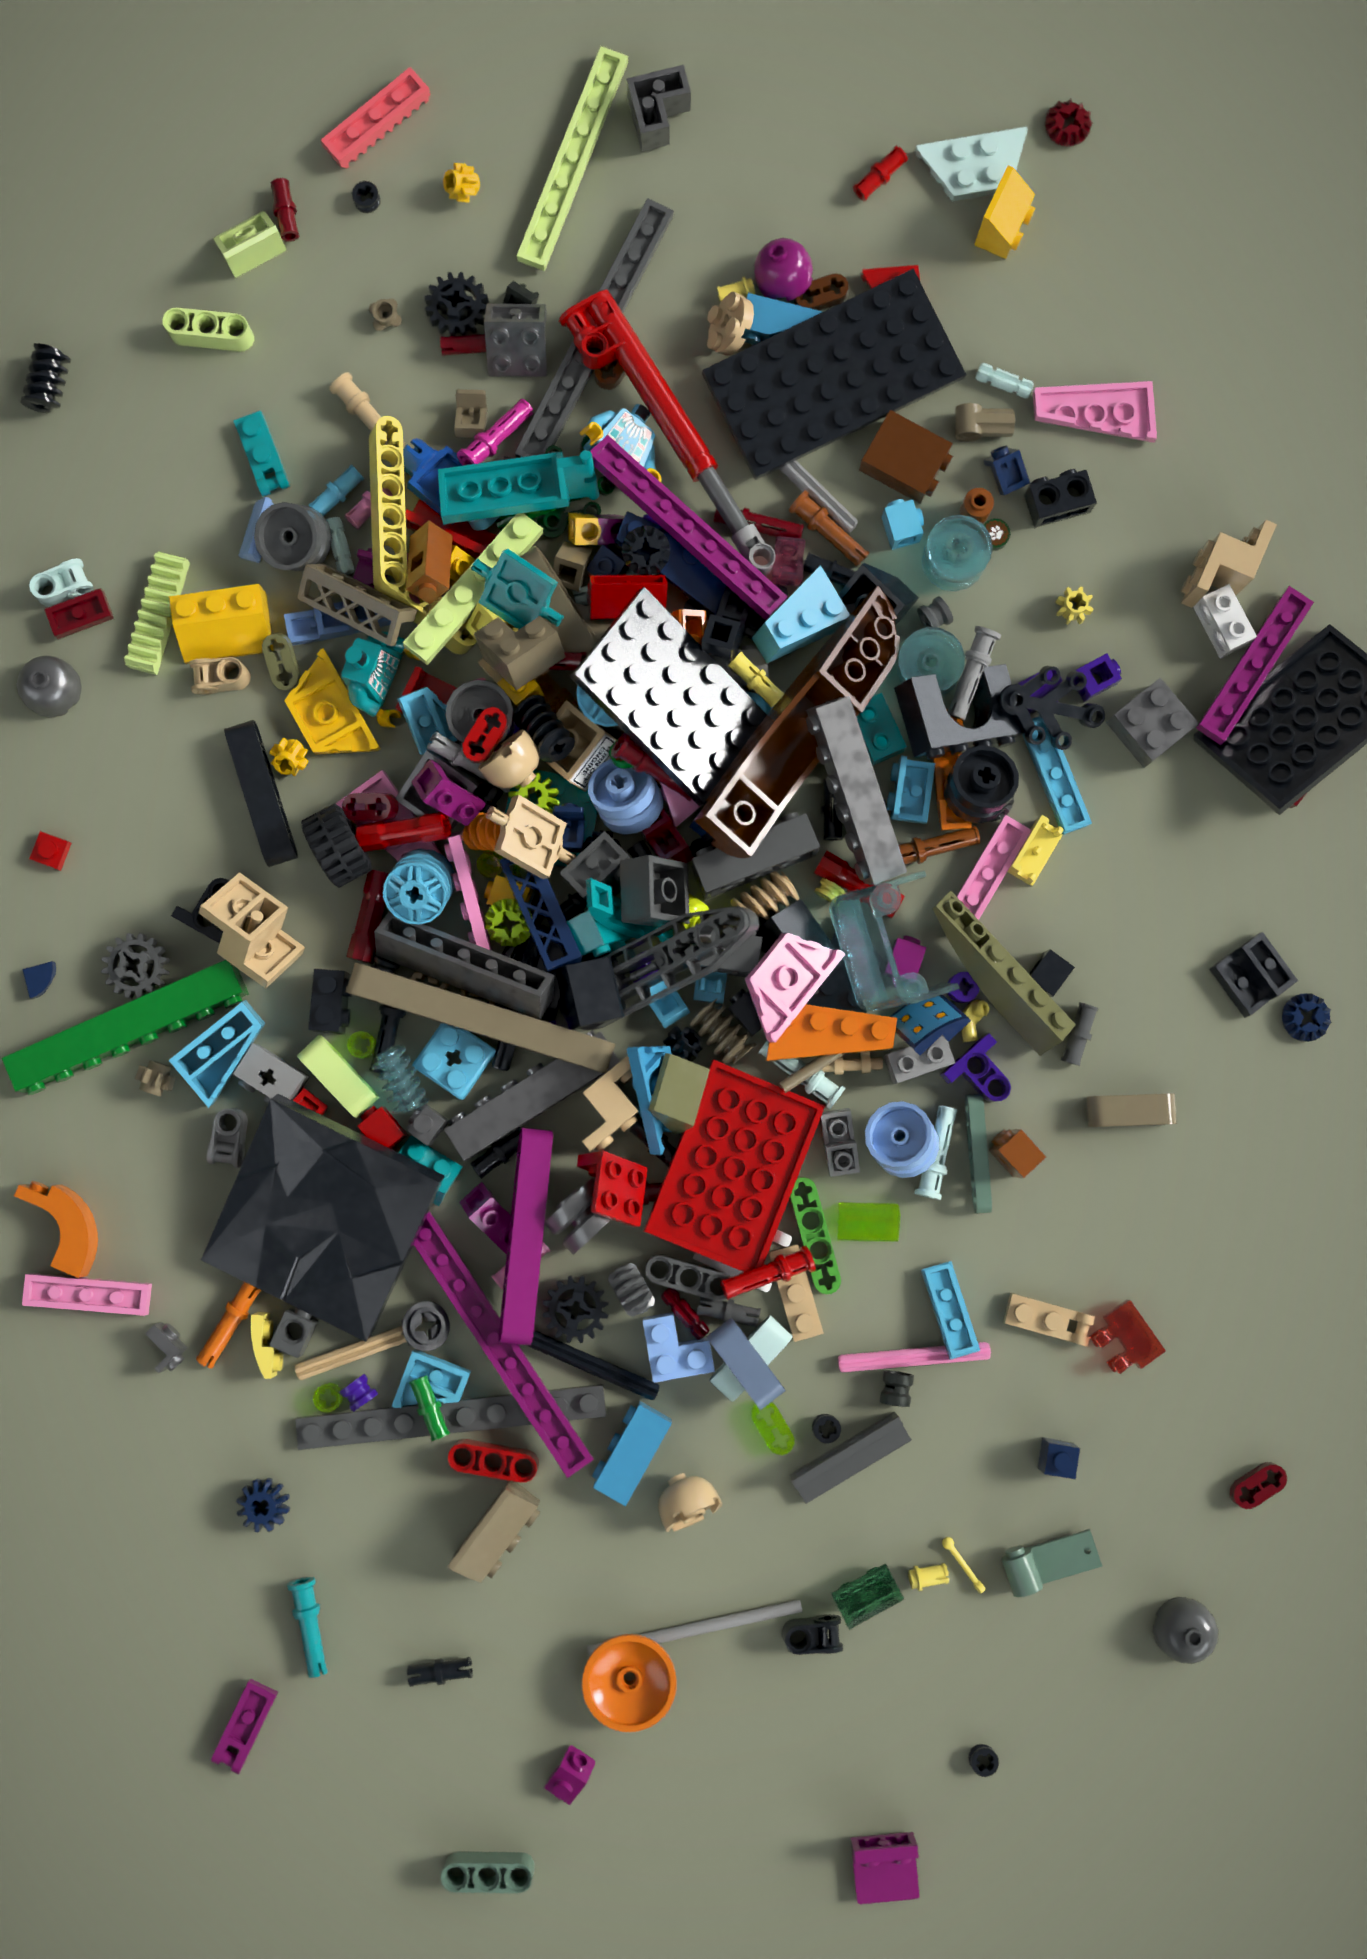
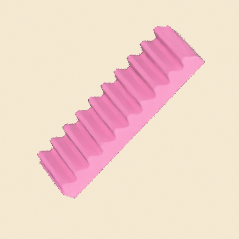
(993, 865)
(86, 1294)

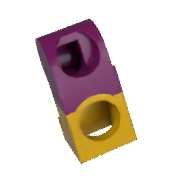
(593, 529)

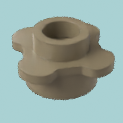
(385, 306)

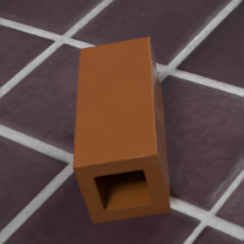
(429, 562)

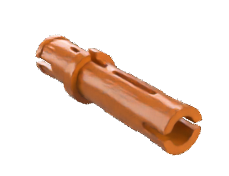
(234, 1314)

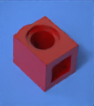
(382, 1127)

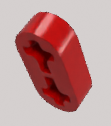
(491, 739)

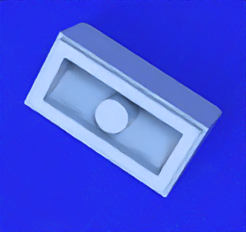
(248, 548)

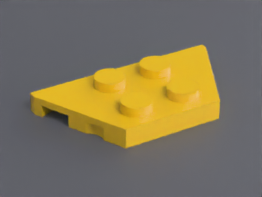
(325, 712)

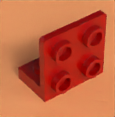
(617, 1186)

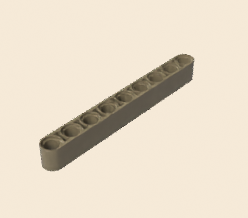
(480, 1018)

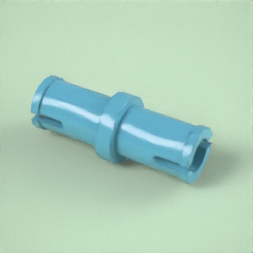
(337, 490)

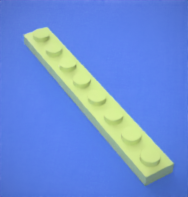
(572, 158)

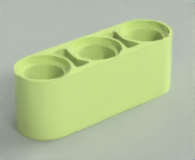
(198, 320)
(338, 1076)

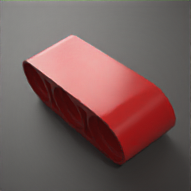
(479, 1466)

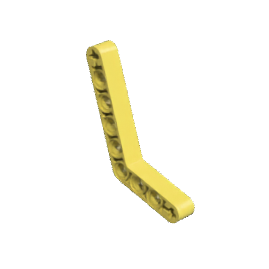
(395, 535)

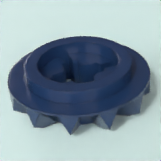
(1293, 1018)

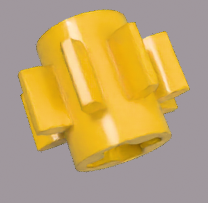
(461, 182)
(289, 756)

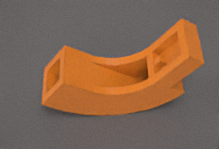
(76, 1225)

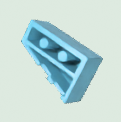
(802, 619)

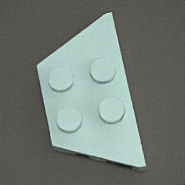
(973, 164)

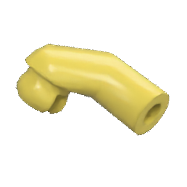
(974, 1011)

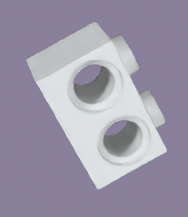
(1224, 621)

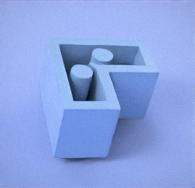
(673, 1358)

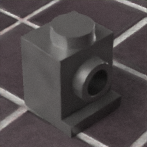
(426, 1124)

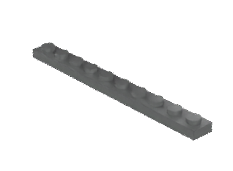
(572, 373)
(461, 1416)

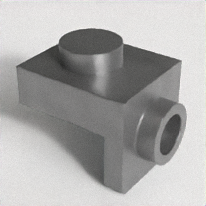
(168, 1340)

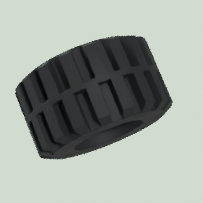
(335, 845)

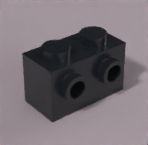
(329, 1002)

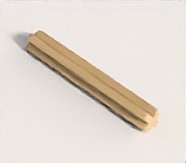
(349, 1353)

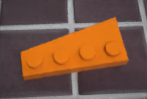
(832, 1032)

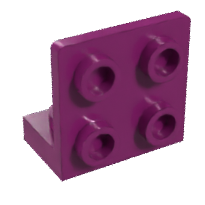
(885, 1867)

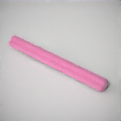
(906, 1358)

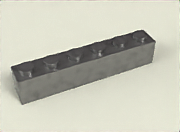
(855, 791)
(465, 966)
(519, 1103)

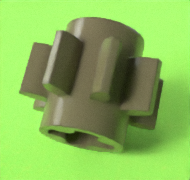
(155, 1078)

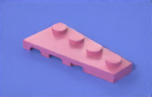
(1102, 408)
(464, 882)

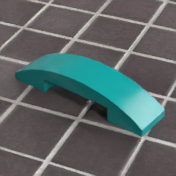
(607, 911)

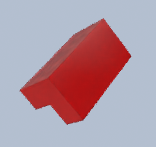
(611, 593)

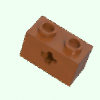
(1016, 1152)

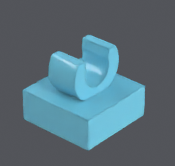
(711, 988)

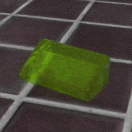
(868, 1221)

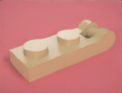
(1047, 1319)

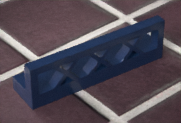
(551, 910)

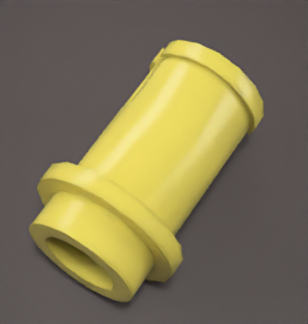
(742, 287)
(928, 1576)

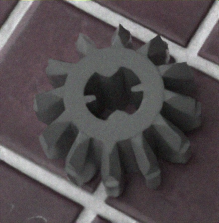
(631, 1289)

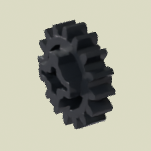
(446, 297)
(591, 1312)

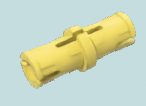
(756, 679)

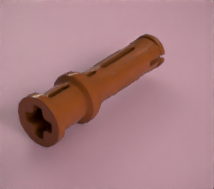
(818, 520)
(916, 848)

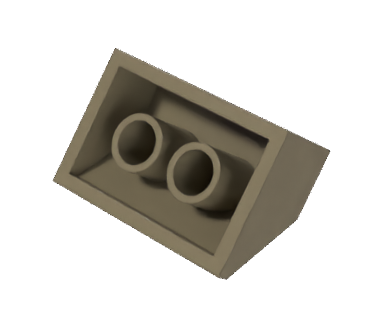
(495, 1533)

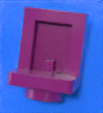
(570, 1775)

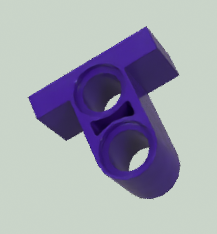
(988, 1071)

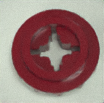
(1072, 134)

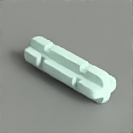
(1004, 380)
(340, 546)

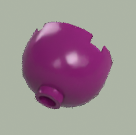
(783, 269)

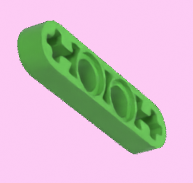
(820, 1233)

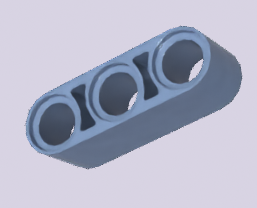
(746, 1363)

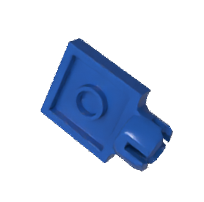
(423, 466)

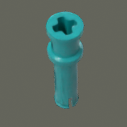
(306, 1613)

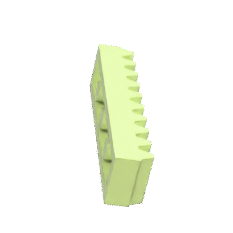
(155, 615)

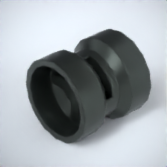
(896, 1388)

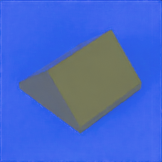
(678, 1093)

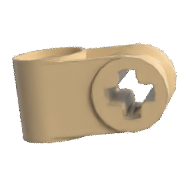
(213, 674)

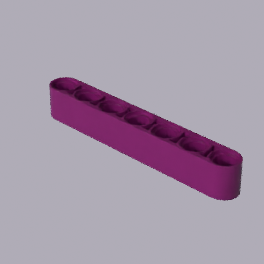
(525, 1236)

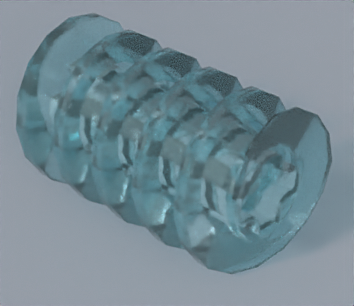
(400, 1079)

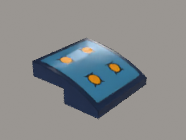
(927, 1021)

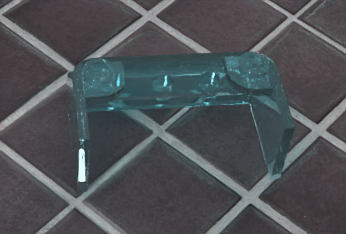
(868, 950)

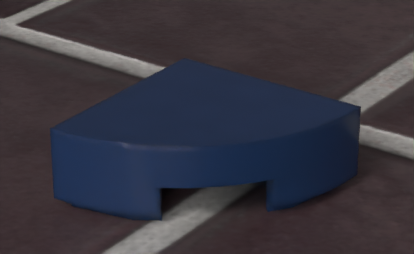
(39, 978)

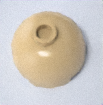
(512, 762)
(687, 1501)

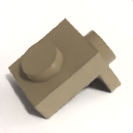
(470, 412)

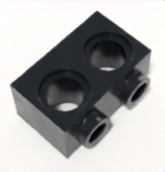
(1063, 504)

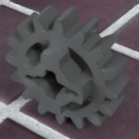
(127, 956)

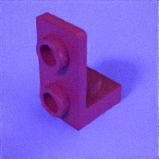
(445, 795)
(487, 1215)

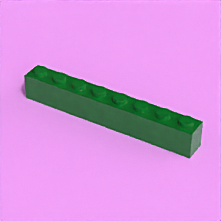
(125, 1026)

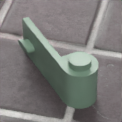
(1049, 1561)

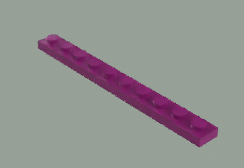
(506, 1358)

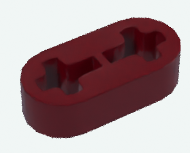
(370, 801)
(1262, 1491)

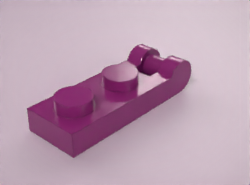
(244, 1725)

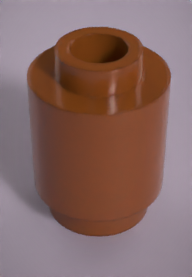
(977, 504)

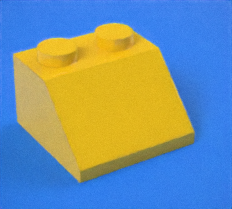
(1005, 215)

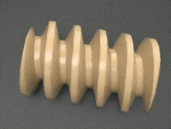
(768, 896)

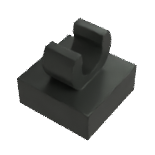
(518, 294)

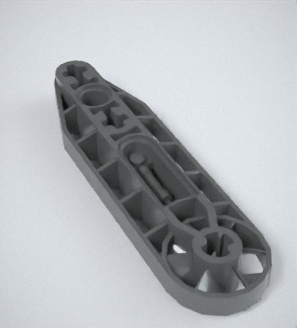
(677, 955)

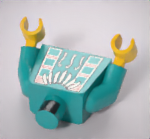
(370, 673)

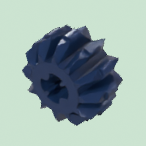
(272, 1512)

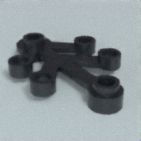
(1048, 706)

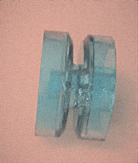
(958, 535)
(933, 645)

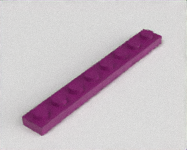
(687, 528)

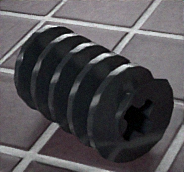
(44, 378)
(545, 728)

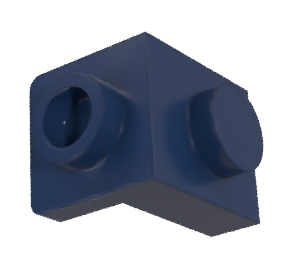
(574, 831)

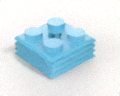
(455, 1078)

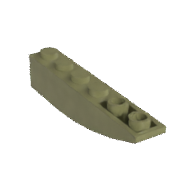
(1003, 978)

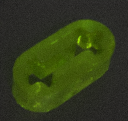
(766, 1430)

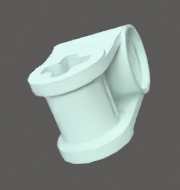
(63, 583)

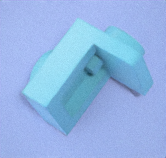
(669, 1008)

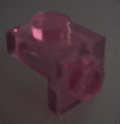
(788, 561)

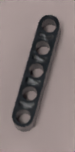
(261, 793)

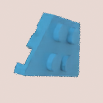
(645, 1068)

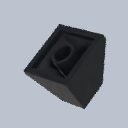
(869, 577)

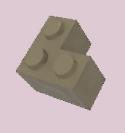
(522, 653)

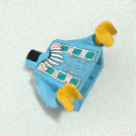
(626, 430)

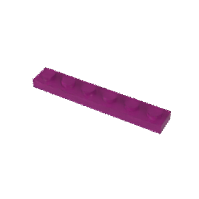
(1254, 665)

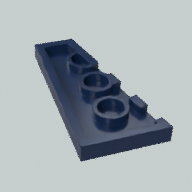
(682, 568)

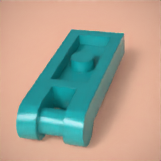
(261, 452)

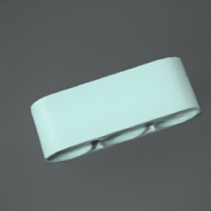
(768, 1341)

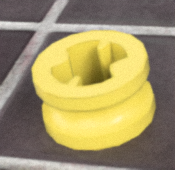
(828, 890)

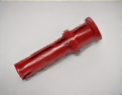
(780, 1269)

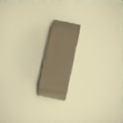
(1131, 1110)

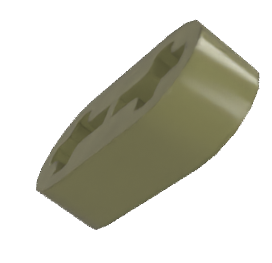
(274, 663)

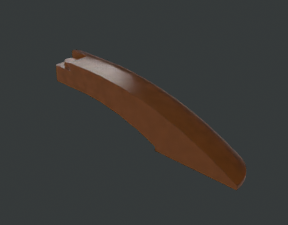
(782, 747)

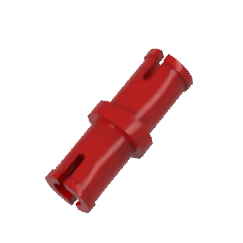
(880, 173)

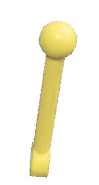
(948, 1544)

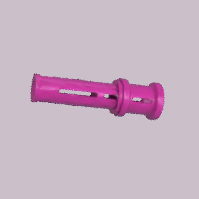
(486, 442)

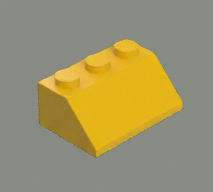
(221, 622)

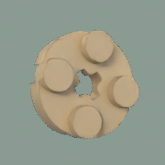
(729, 323)

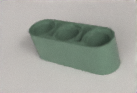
(475, 1882)

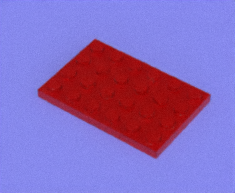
(734, 1169)

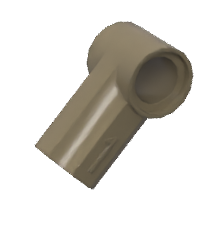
(977, 422)

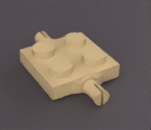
(530, 837)

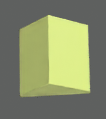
(250, 244)

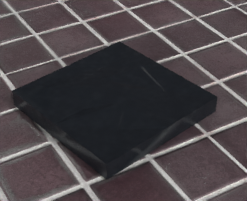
(322, 1217)

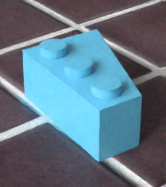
(217, 1052)

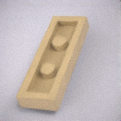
(798, 1301)

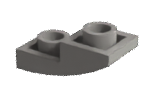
(839, 1142)

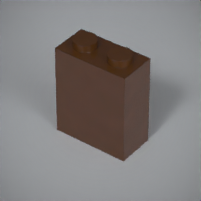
(906, 457)

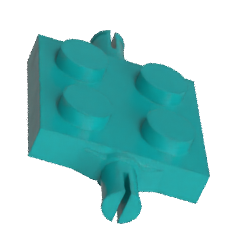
(517, 590)

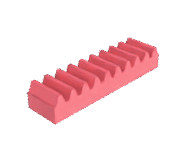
(376, 118)

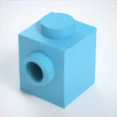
(902, 523)

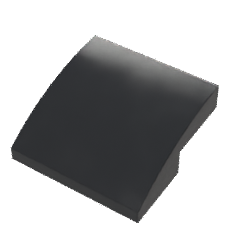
(1253, 974)

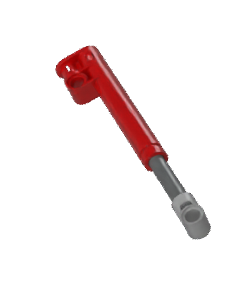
(602, 325)

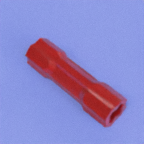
(384, 834)
(840, 873)

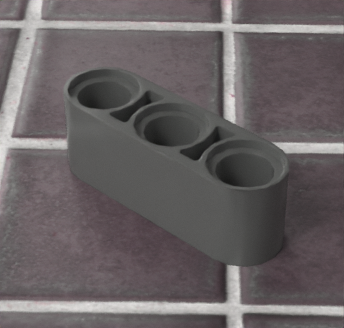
(676, 1267)

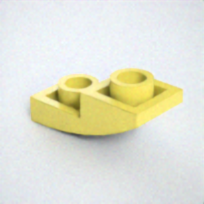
(267, 1357)

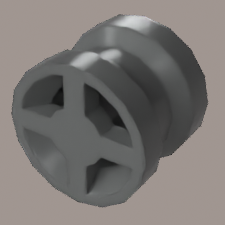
(935, 613)

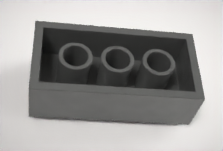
(782, 847)

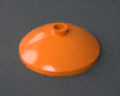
(624, 1703)

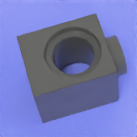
(285, 1342)

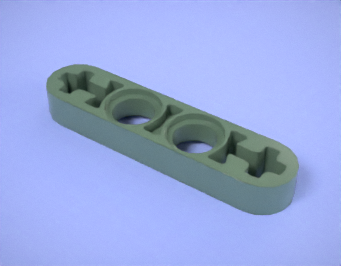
(978, 1153)

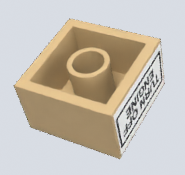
(590, 747)

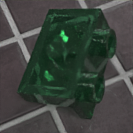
(867, 1596)

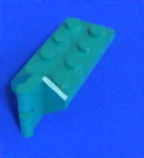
(515, 486)

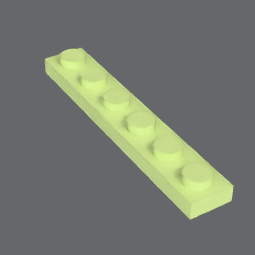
(464, 595)

